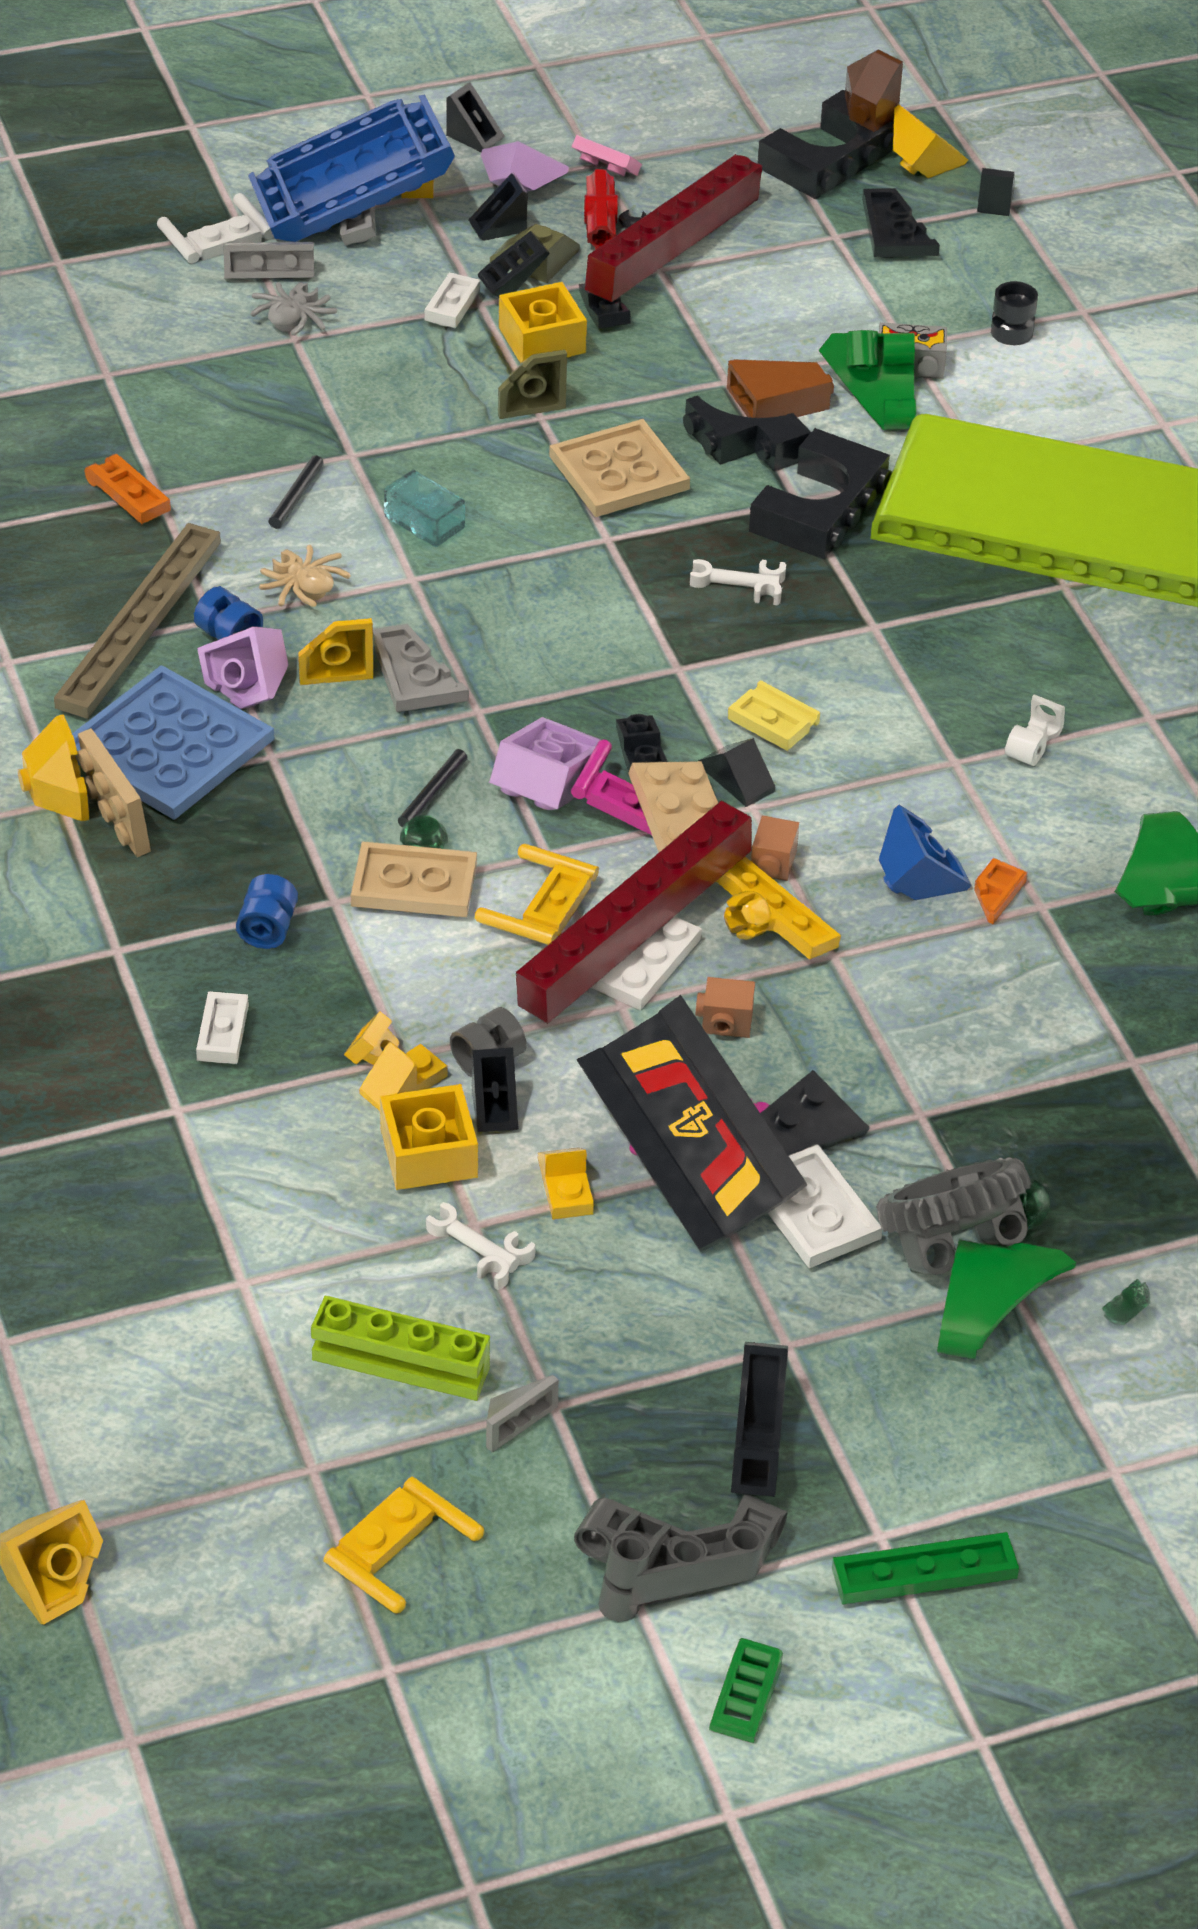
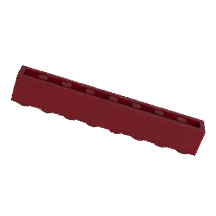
(672, 227)
(633, 912)

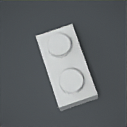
(452, 300)
(222, 1027)

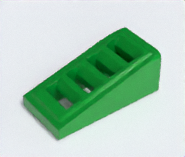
(752, 1662)

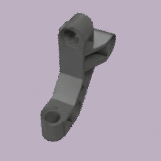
(659, 1561)

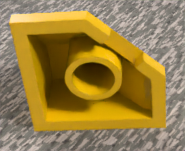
(922, 147)
(338, 654)
(53, 772)
(51, 1559)

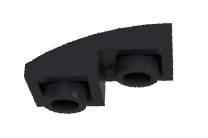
(604, 312)
(640, 739)

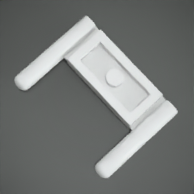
(209, 240)

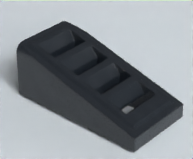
(496, 275)

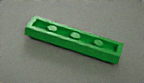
(925, 1568)

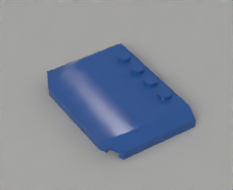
(351, 168)

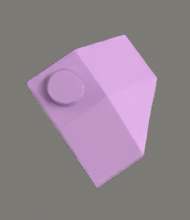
(528, 164)
(245, 665)

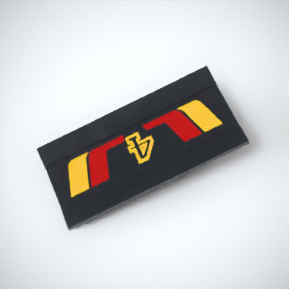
(692, 1125)

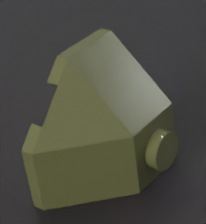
(558, 244)
(535, 386)

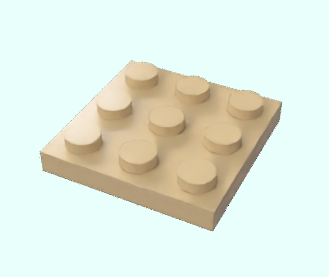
(619, 467)

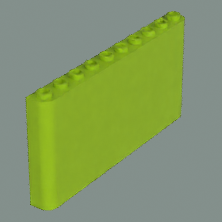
(1044, 508)

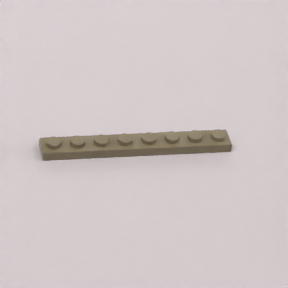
(137, 621)

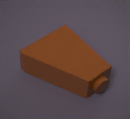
(779, 387)

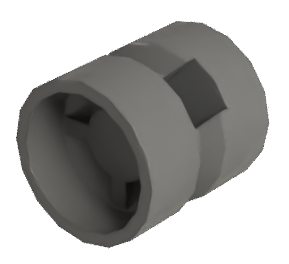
(492, 1030)

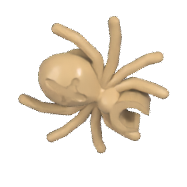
(308, 580)

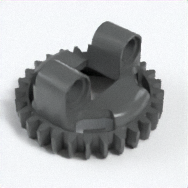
(965, 1195)

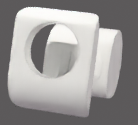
(1030, 742)

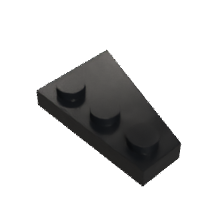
(893, 227)
(812, 1116)

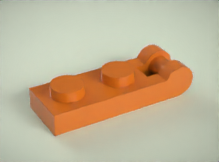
(128, 488)

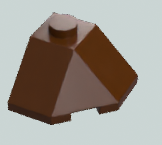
(873, 89)

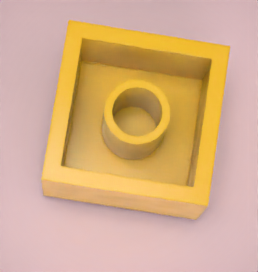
(542, 321)
(428, 1136)

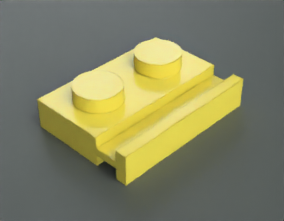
(773, 715)

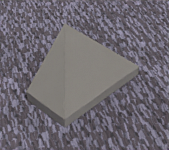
(519, 1409)

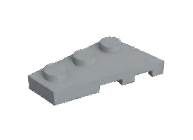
(412, 672)

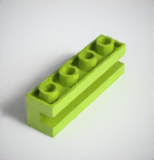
(400, 1347)

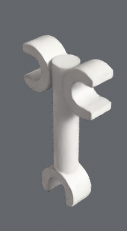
(764, 583)
(495, 1258)

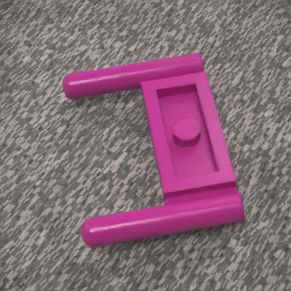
(609, 791)

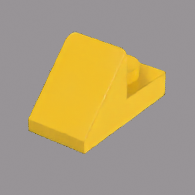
(402, 1073)
(566, 1182)

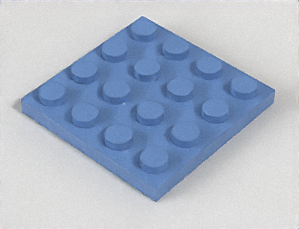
(176, 739)

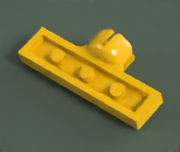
(764, 906)

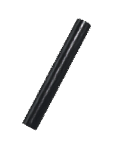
(296, 492)
(434, 786)

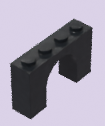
(821, 168)
(820, 524)

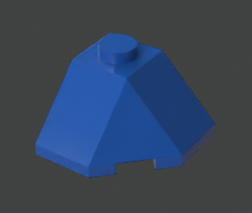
(917, 861)

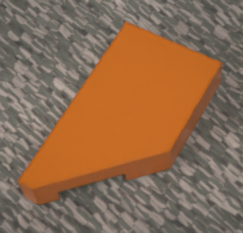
(998, 887)

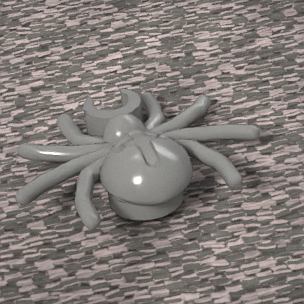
(287, 310)

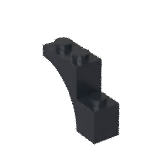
(734, 436)
(759, 1419)

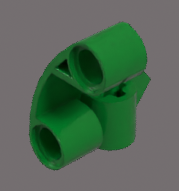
(877, 372)
(1162, 865)
(988, 1286)

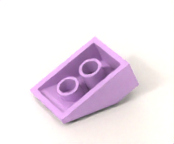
(542, 762)

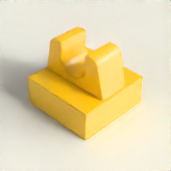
(370, 1040)

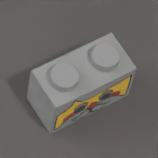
(929, 347)

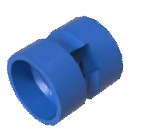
(224, 614)
(267, 911)

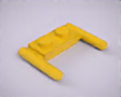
(553, 902)
(388, 1531)

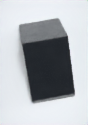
(470, 120)
(996, 191)
(502, 212)
(740, 771)
(494, 1089)

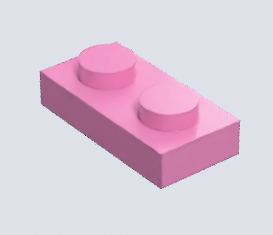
(617, 162)

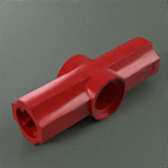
(600, 208)

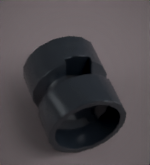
(1014, 313)

